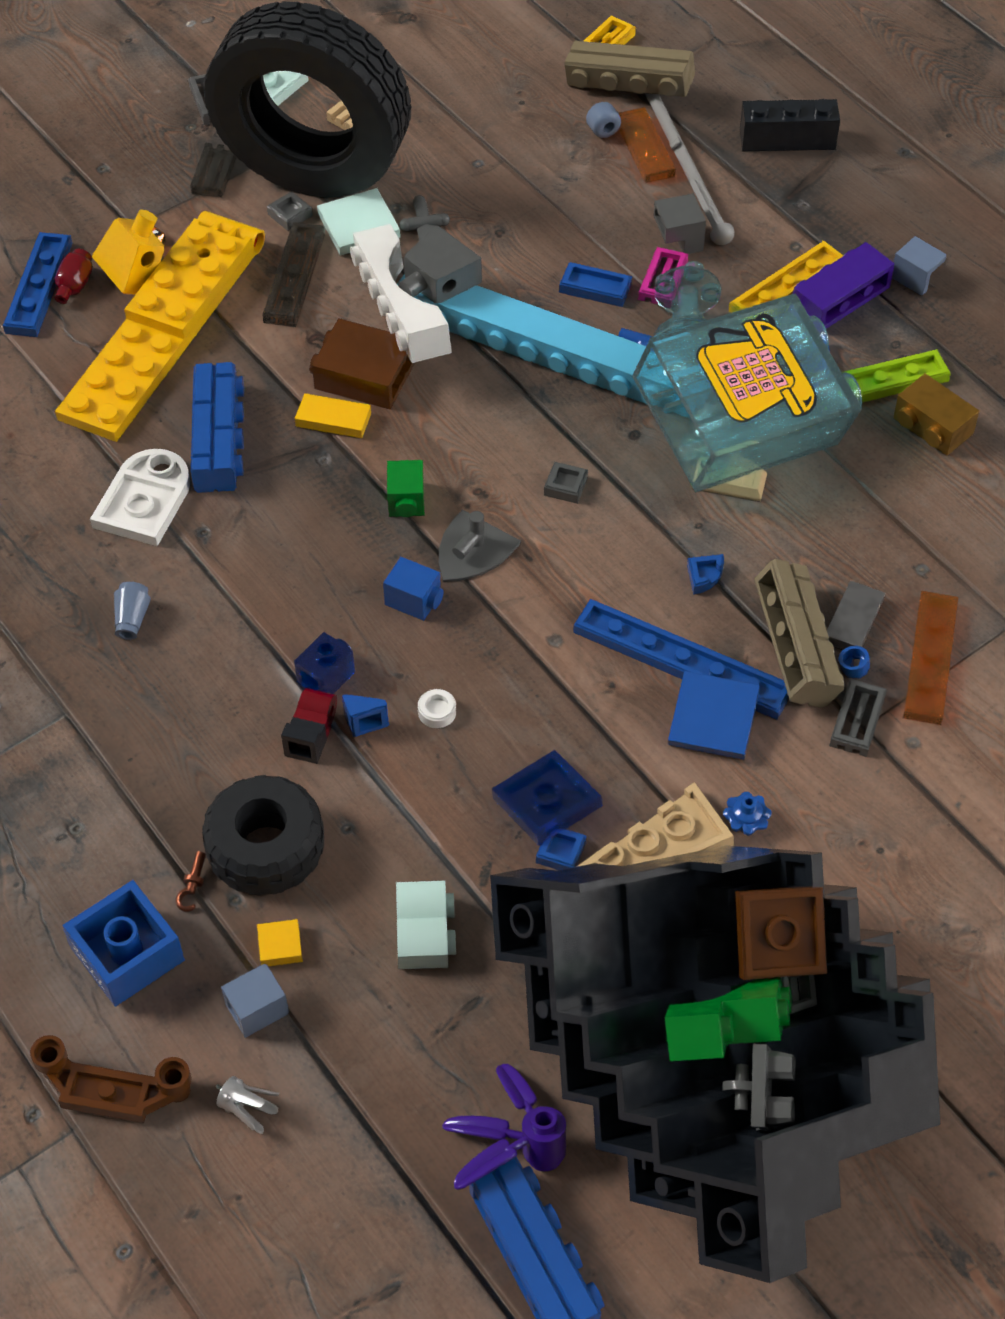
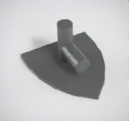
(473, 547)

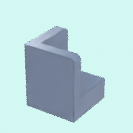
(916, 263)
(255, 1000)

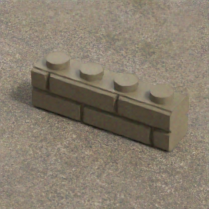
(630, 68)
(799, 634)

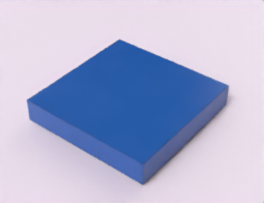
(714, 715)

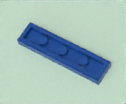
(37, 285)

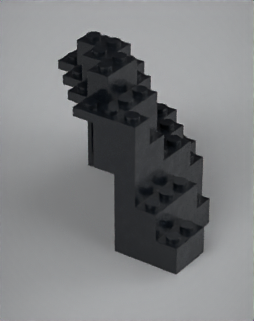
(625, 943)

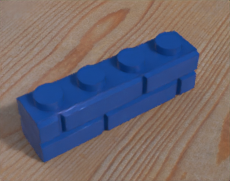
(216, 427)
(532, 1246)

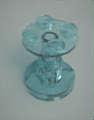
(687, 294)

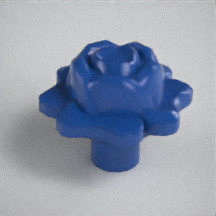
(747, 813)

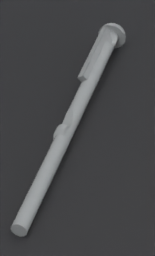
(722, 232)

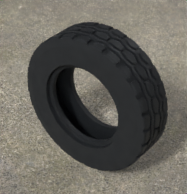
(336, 54)

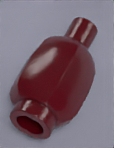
(73, 274)

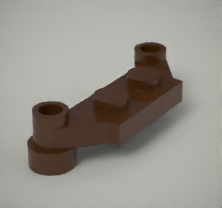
(110, 1090)

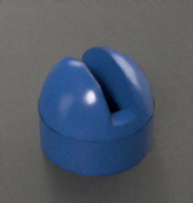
(846, 662)

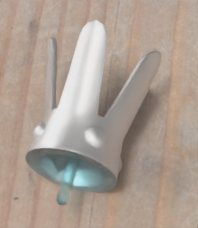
(236, 1094)

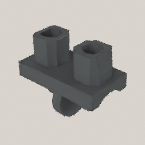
(765, 1109)

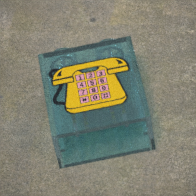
(747, 391)

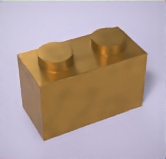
(936, 414)

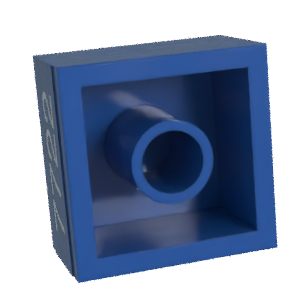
(124, 942)

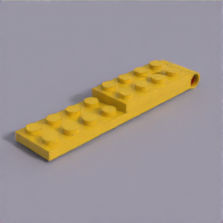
(161, 324)

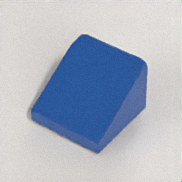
(364, 714)

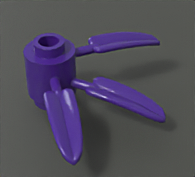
(541, 1135)

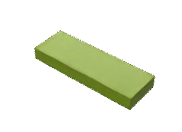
(897, 374)

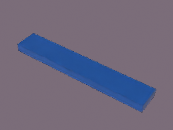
(674, 653)

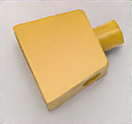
(130, 251)

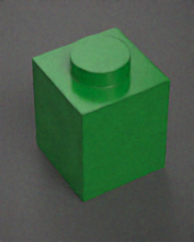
(405, 488)

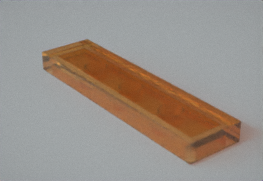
(930, 658)

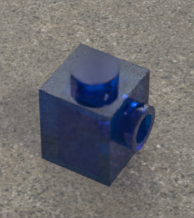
(325, 664)

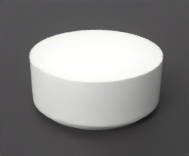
(437, 708)

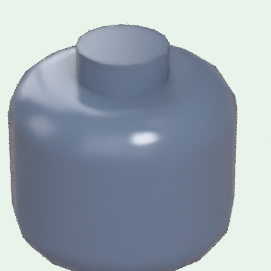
(603, 119)

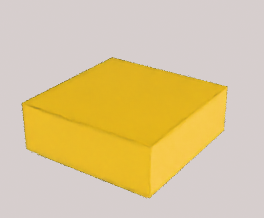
(279, 942)

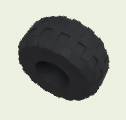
(268, 865)

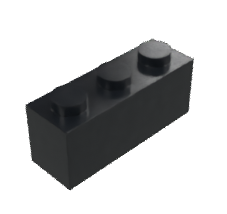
(789, 125)

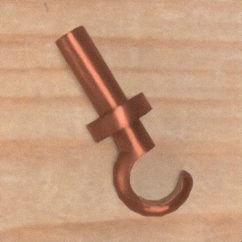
(193, 881)

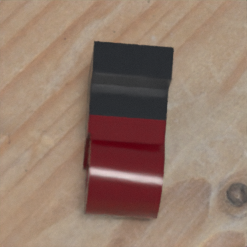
(309, 725)

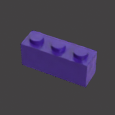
(845, 284)

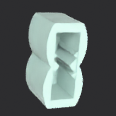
(423, 925)

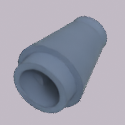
(130, 608)

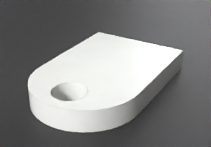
(142, 499)

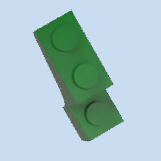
(741, 1016)

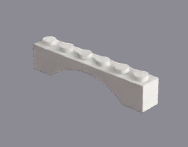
(416, 324)

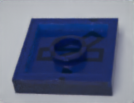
(547, 797)

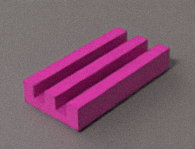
(645, 290)

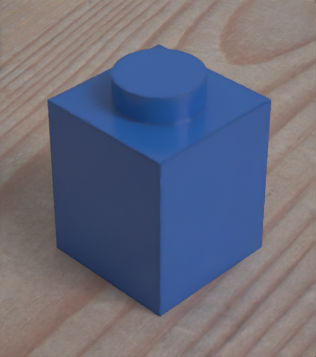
(413, 588)

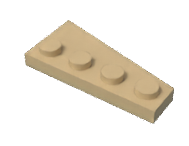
(677, 829)

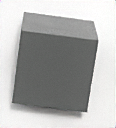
(681, 221)

